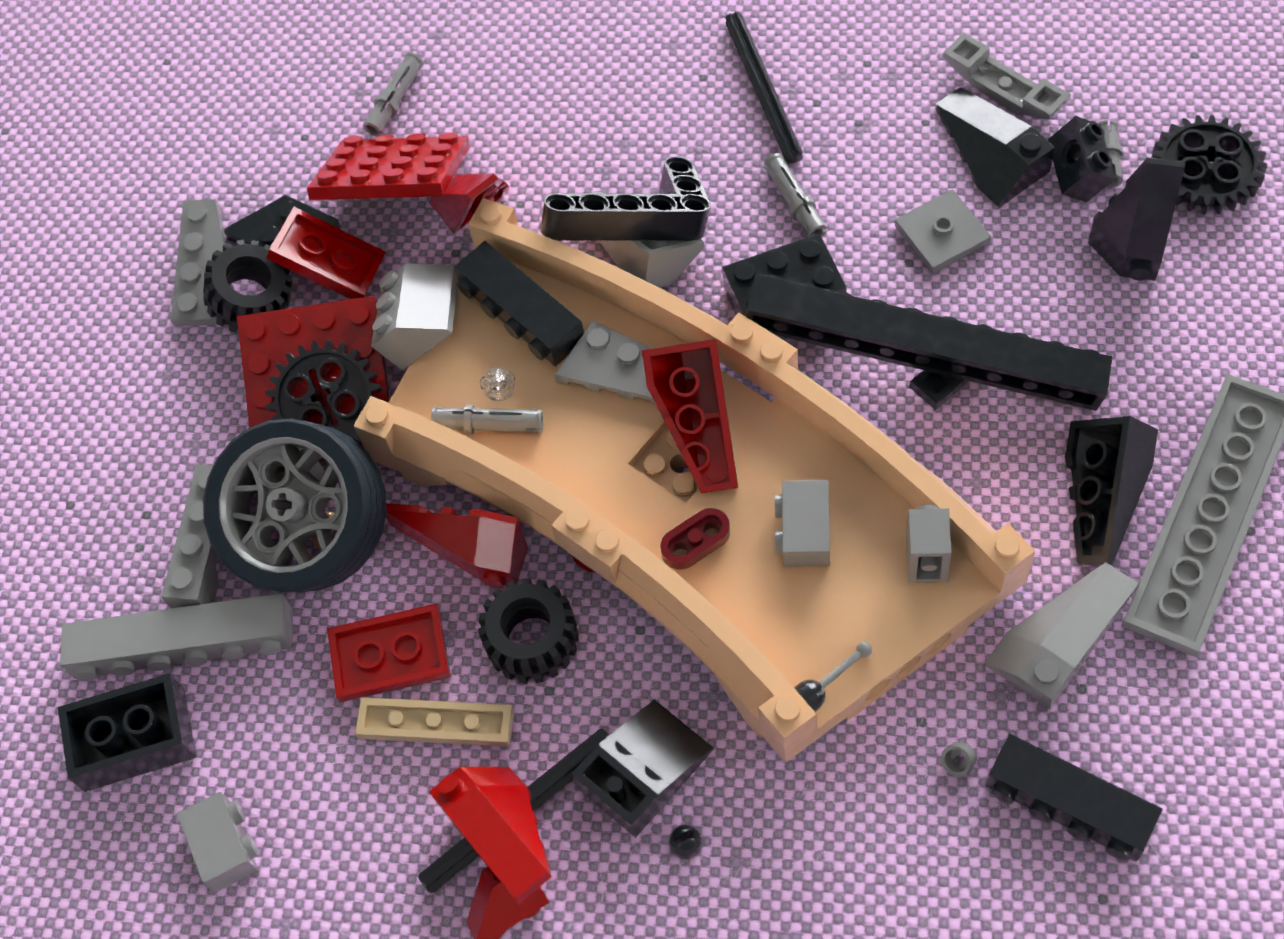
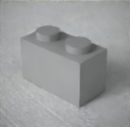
(804, 523)
(928, 544)
(218, 841)

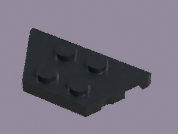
(267, 221)

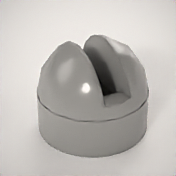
(952, 752)

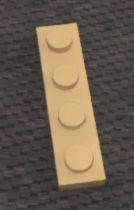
(435, 722)

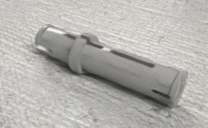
(377, 120)
(801, 207)
(479, 419)

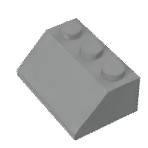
(414, 311)

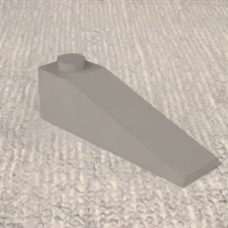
(654, 260)
(1058, 638)

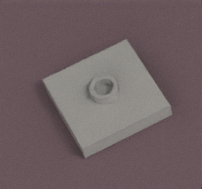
(942, 231)

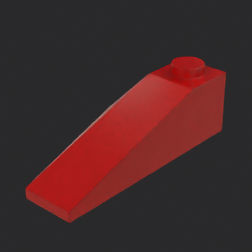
(480, 544)

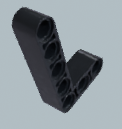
(674, 214)

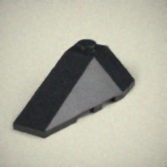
(996, 146)
(1138, 220)
(1108, 472)

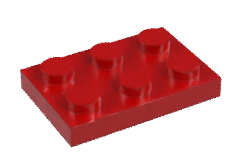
(326, 254)
(388, 653)

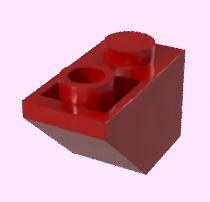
(496, 910)

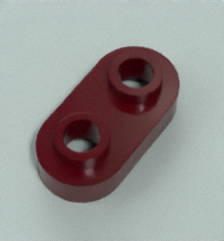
(692, 538)

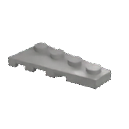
(199, 238)
(606, 362)

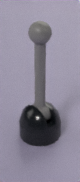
(814, 692)

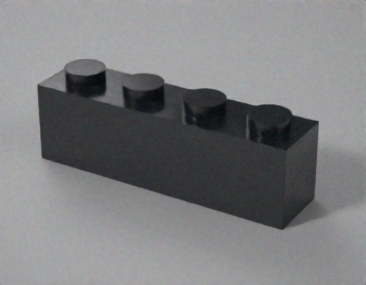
(518, 303)
(1073, 798)

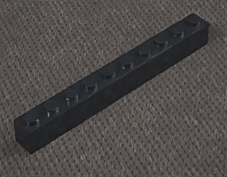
(930, 342)

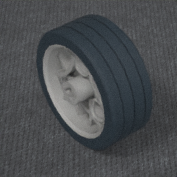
(293, 506)

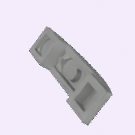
(1001, 83)

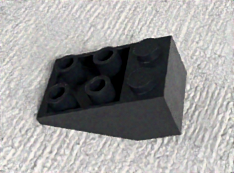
(641, 766)

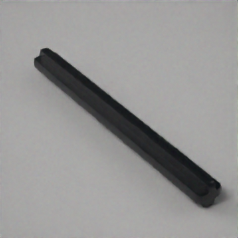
(764, 88)
(541, 791)

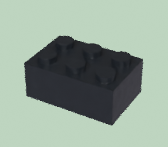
(797, 262)
(126, 732)

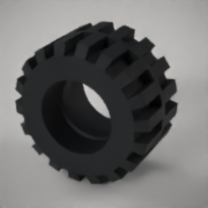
(244, 263)
(519, 604)

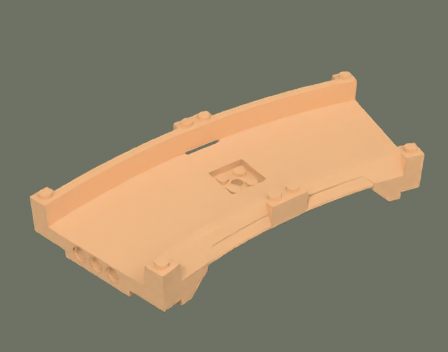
(609, 494)

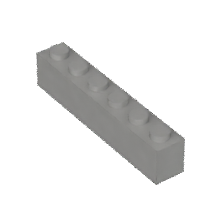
(176, 636)

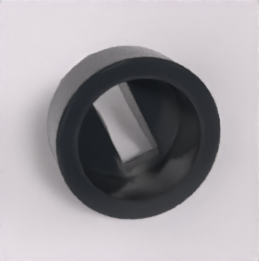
(687, 848)

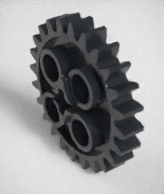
(1218, 161)
(352, 383)

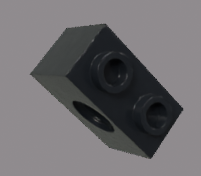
(1081, 159)

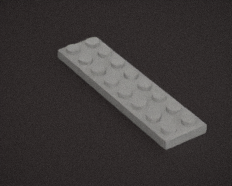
(1209, 517)

